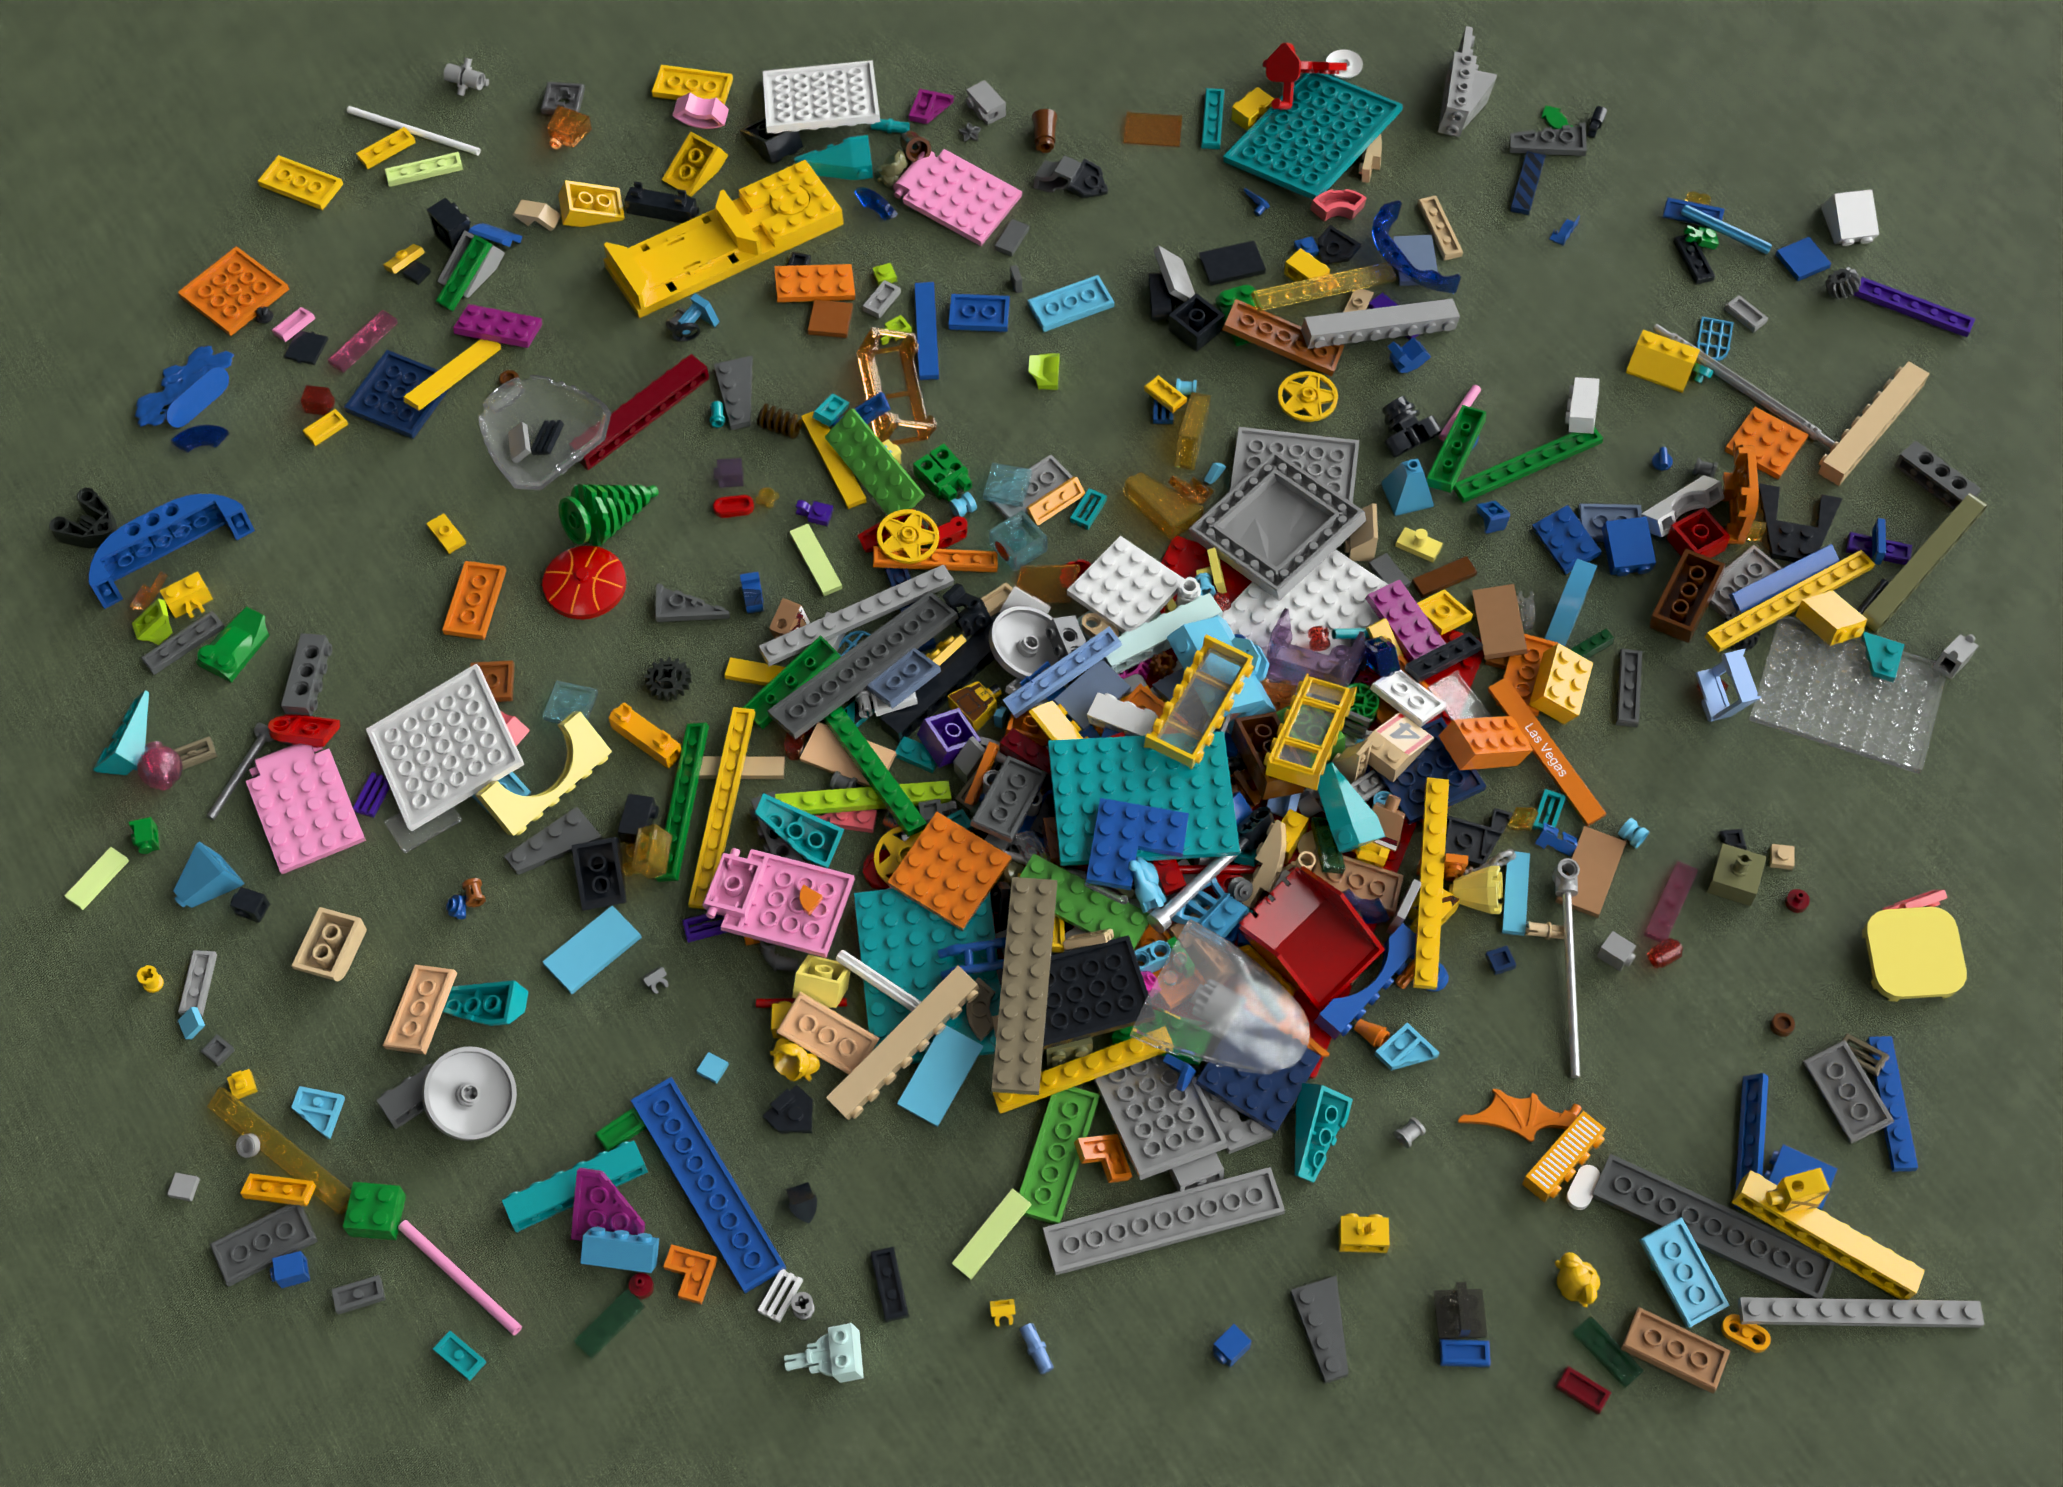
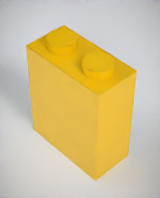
(1831, 618)

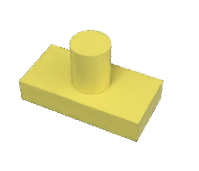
(1419, 544)
(1214, 570)

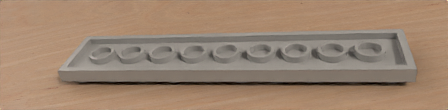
(1163, 1221)

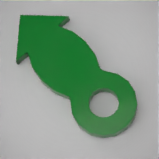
(1554, 118)

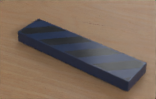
(1528, 183)

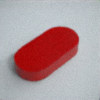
(733, 506)

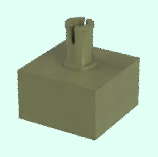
(1736, 874)

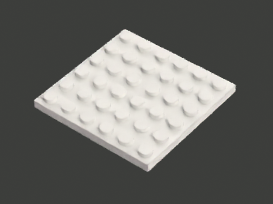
(820, 97)
(444, 747)

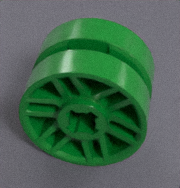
(1365, 702)

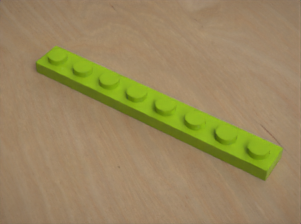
(862, 798)

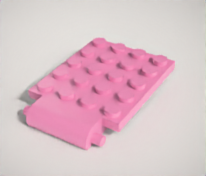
(956, 194)
(303, 806)
(764, 900)

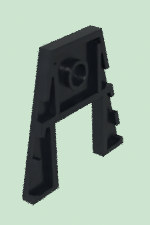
(1792, 540)

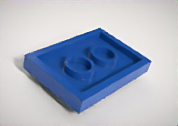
(979, 312)
(1566, 538)

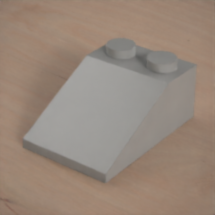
(487, 267)

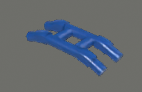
(967, 949)

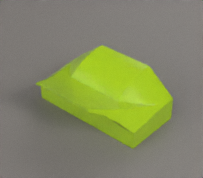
(1045, 370)
(153, 623)

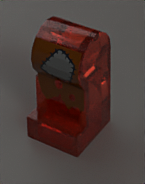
(795, 747)

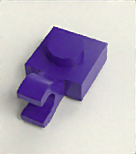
(817, 513)

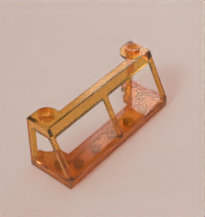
(888, 422)

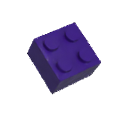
(946, 735)

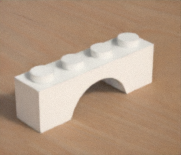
(1698, 494)

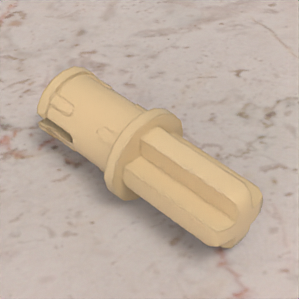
(1544, 930)

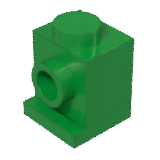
(145, 835)

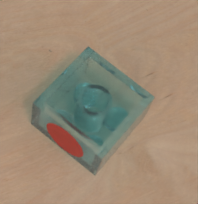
(1018, 540)

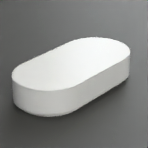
(1582, 1187)

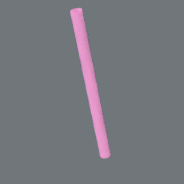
(460, 1277)

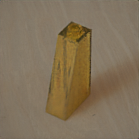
(1192, 431)
(1162, 505)

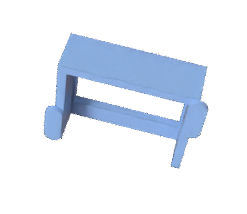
(1715, 699)

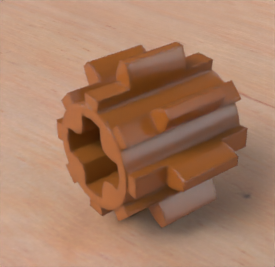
(1158, 661)

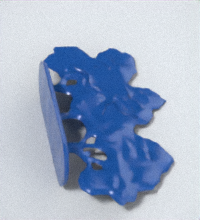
(186, 389)

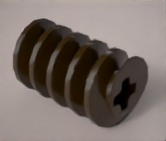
(778, 422)

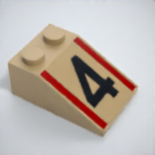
(1396, 746)

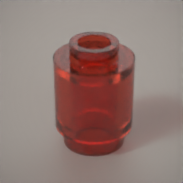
(1665, 953)

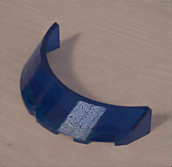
(1392, 254)

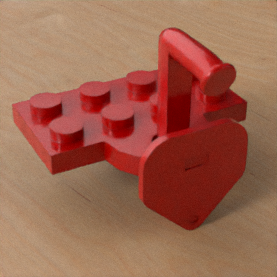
(1285, 67)

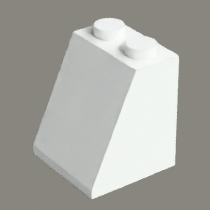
(1851, 217)

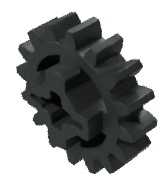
(668, 679)

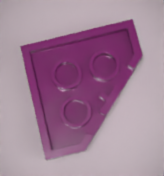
(601, 1205)

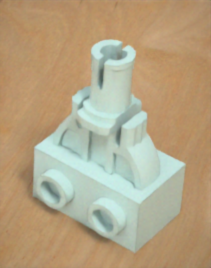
(832, 1354)

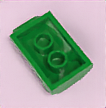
(1226, 300)
(234, 645)

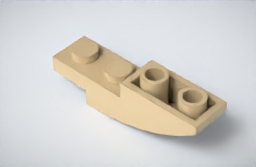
(1371, 159)
(1272, 856)

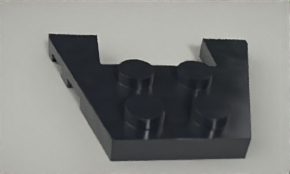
(1475, 839)

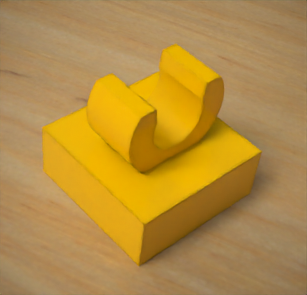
(242, 1083)
(1002, 1308)

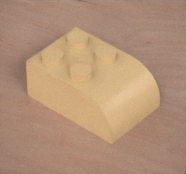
(330, 944)

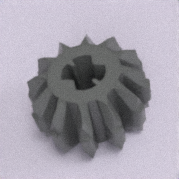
(1843, 283)

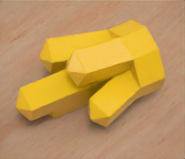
(1372, 854)

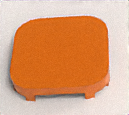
(1742, 493)

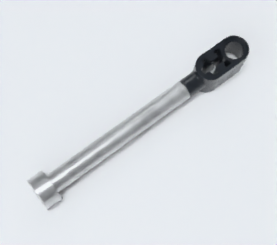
(1251, 833)

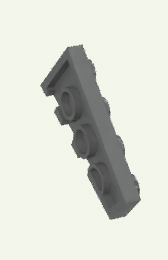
(1554, 142)
(736, 390)
(552, 842)
(1322, 1321)

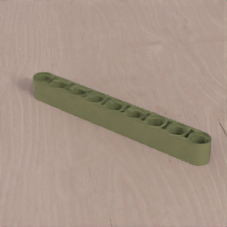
(1923, 562)

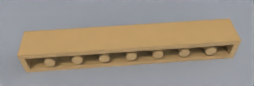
(1873, 423)
(903, 1042)

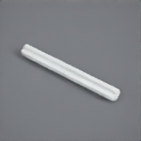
(877, 980)

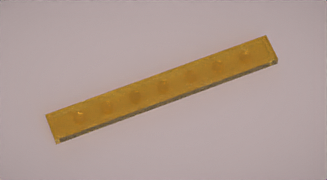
(1323, 286)
(280, 1149)

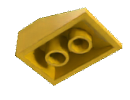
(694, 164)
(589, 204)

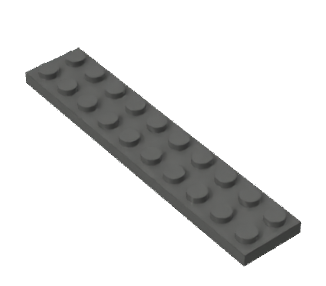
(862, 665)
(1714, 1227)

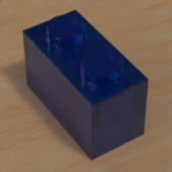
(1382, 656)

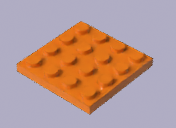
(233, 290)
(949, 871)

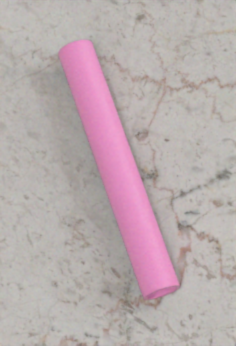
(1467, 401)

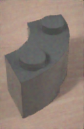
(1056, 174)

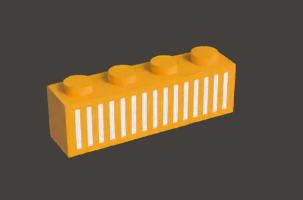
(1564, 1156)

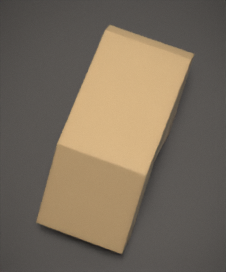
(533, 211)

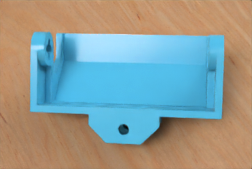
(1190, 638)

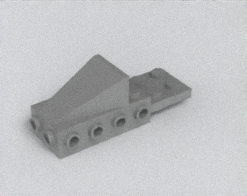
(1465, 88)

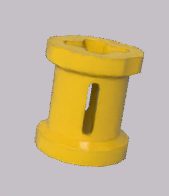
(150, 979)

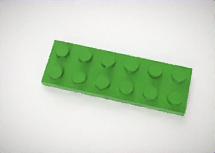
(873, 464)
(1086, 907)
(1055, 1155)

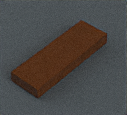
(1444, 577)

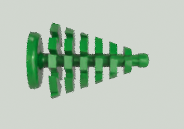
(599, 511)

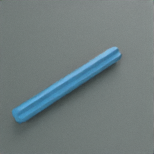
(1726, 229)

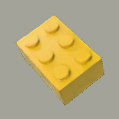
(1561, 683)

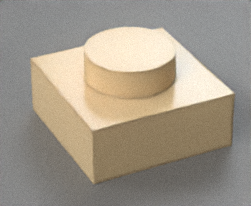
(1782, 856)

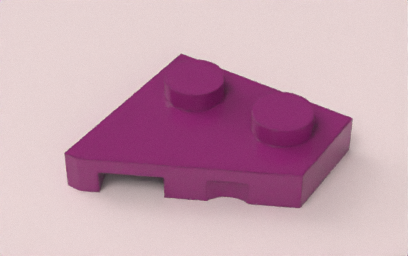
(929, 105)

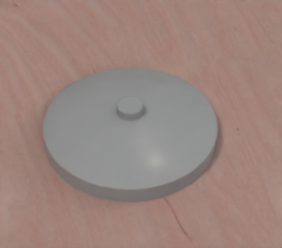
(1021, 640)
(469, 1093)

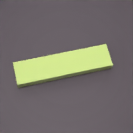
(423, 169)
(816, 560)
(991, 1234)

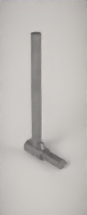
(262, 735)

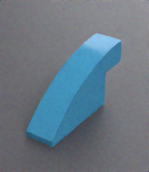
(1571, 602)

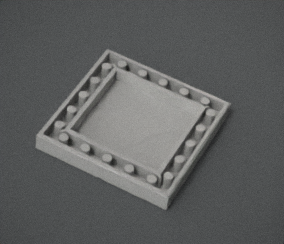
(1277, 525)

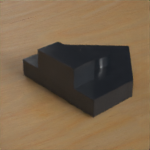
(1088, 181)
(1336, 246)
(1001, 902)
(791, 1112)

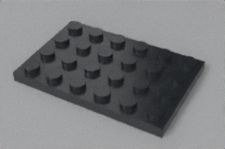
(1092, 992)

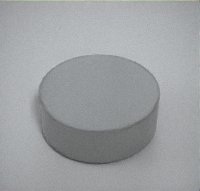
(248, 1145)

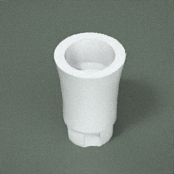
(1187, 591)

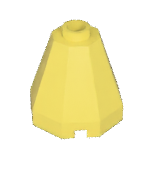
(1480, 890)

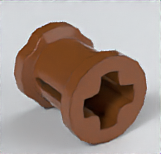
(473, 892)

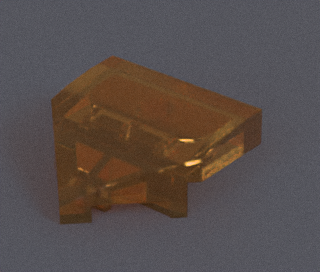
(1192, 491)
(146, 594)

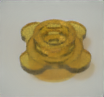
(767, 493)

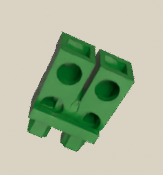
(943, 473)

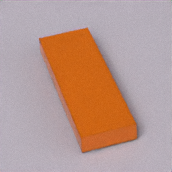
(985, 765)

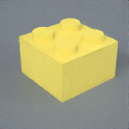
(822, 980)

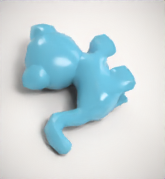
(1146, 884)

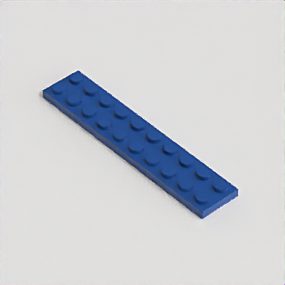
(708, 1185)

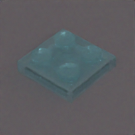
(1007, 484)
(567, 699)

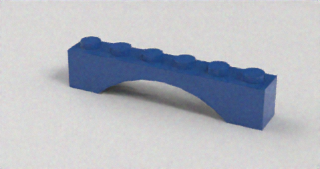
(1342, 1011)

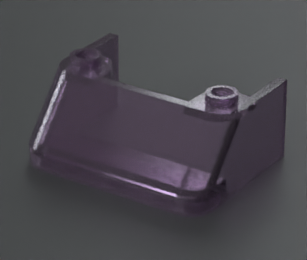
(1294, 662)

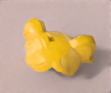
(793, 1060)
(1577, 1279)

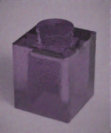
(729, 472)

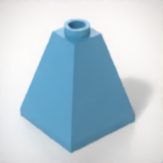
(1407, 488)
(205, 877)

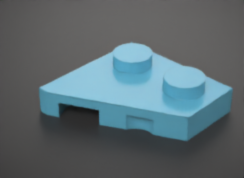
(1405, 1049)
(318, 1108)

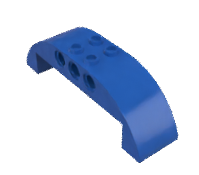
(160, 534)

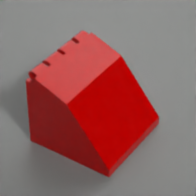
(1311, 936)

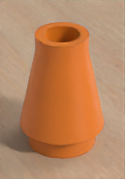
(1373, 1033)

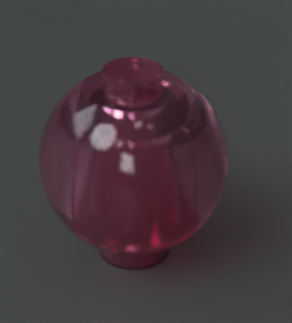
(159, 766)

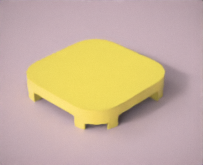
(1915, 953)

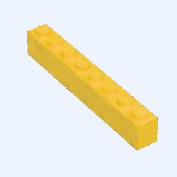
(1832, 1239)

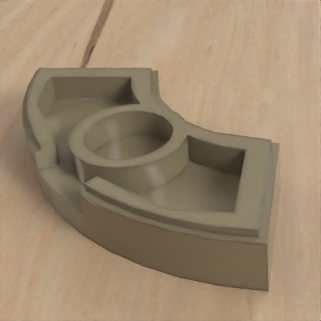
(979, 1012)

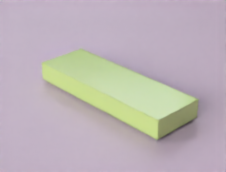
(96, 878)

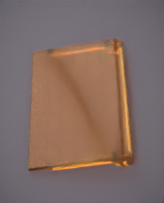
(1153, 129)
(1048, 582)

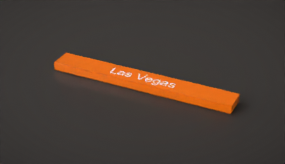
(1548, 752)

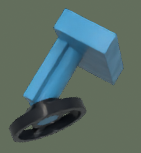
(699, 308)

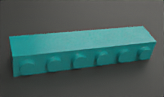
(558, 1192)

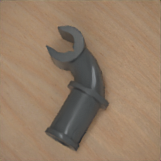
(776, 961)

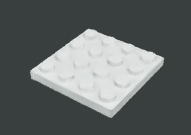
(1125, 586)

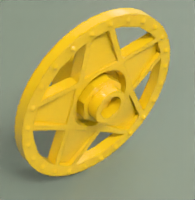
(1307, 396)
(908, 536)
(898, 850)

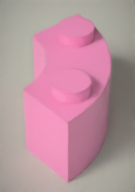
(700, 112)

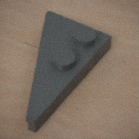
(682, 607)

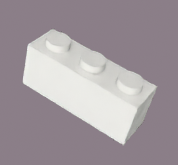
(1582, 405)
(1120, 716)

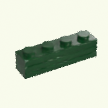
(1594, 644)

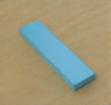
(1516, 895)

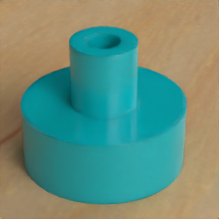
(1702, 372)

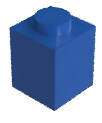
(290, 1269)
(1231, 1346)

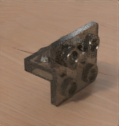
(1460, 1313)

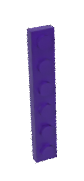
(1915, 307)

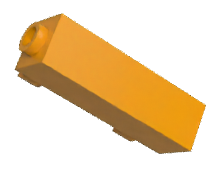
(645, 735)

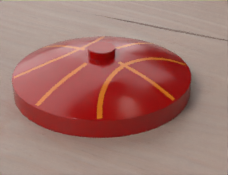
(584, 582)

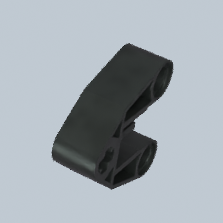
(97, 529)

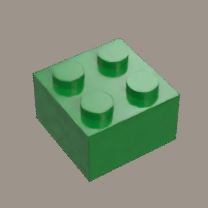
(374, 1211)

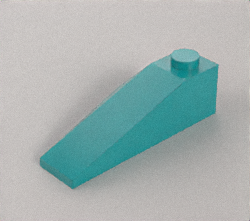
(844, 161)
(128, 741)
(1347, 813)
(804, 832)
(487, 1002)
(1318, 1120)

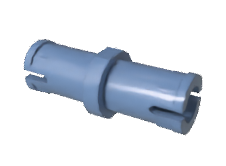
(1036, 1348)

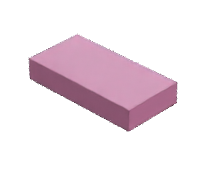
(293, 324)

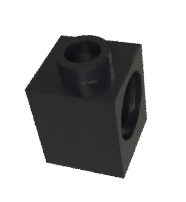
(249, 904)

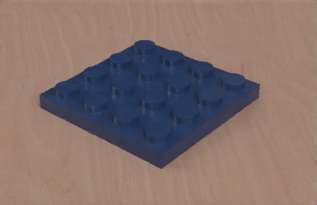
(382, 394)
(1432, 763)
(1256, 1095)

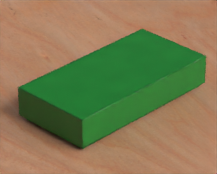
(620, 1130)

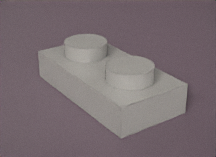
(881, 299)

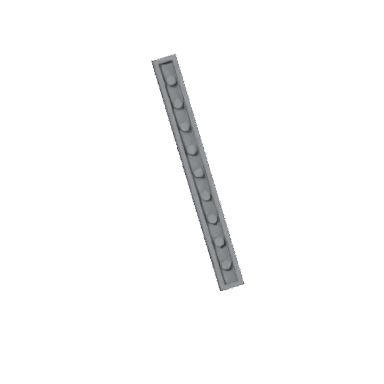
(856, 615)
(1860, 1312)

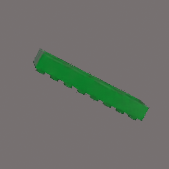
(1456, 448)
(798, 672)

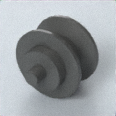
(1240, 889)

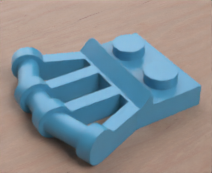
(1222, 915)

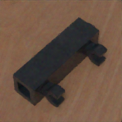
(660, 205)

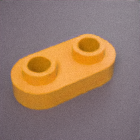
(1745, 1333)

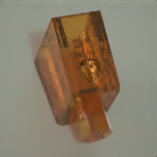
(567, 127)

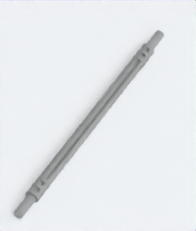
(1752, 391)

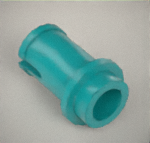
(717, 418)

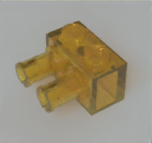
(649, 852)

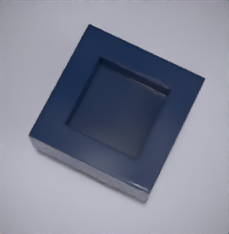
(1500, 960)

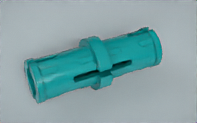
(891, 126)

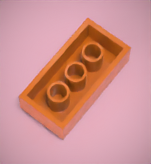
(1485, 742)

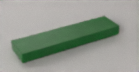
(464, 273)

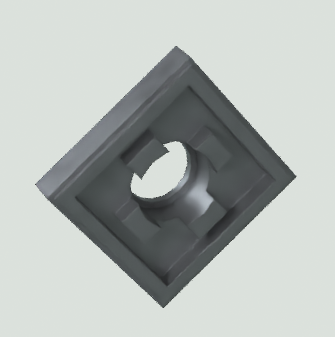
(556, 91)

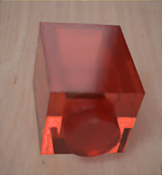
(317, 400)

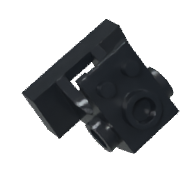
(973, 616)

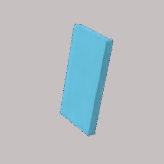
(1070, 303)
(592, 949)
(940, 1075)
(1684, 1272)

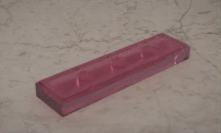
(362, 341)
(1671, 902)

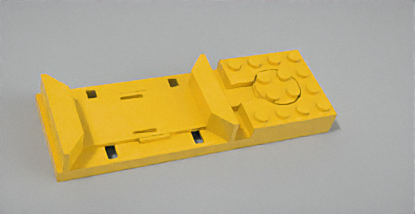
(694, 255)

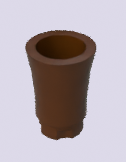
(1044, 129)
(914, 145)

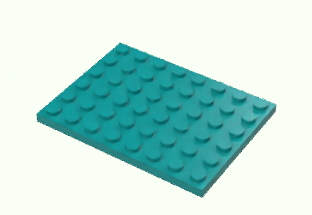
(1315, 138)
(1139, 775)
(903, 946)

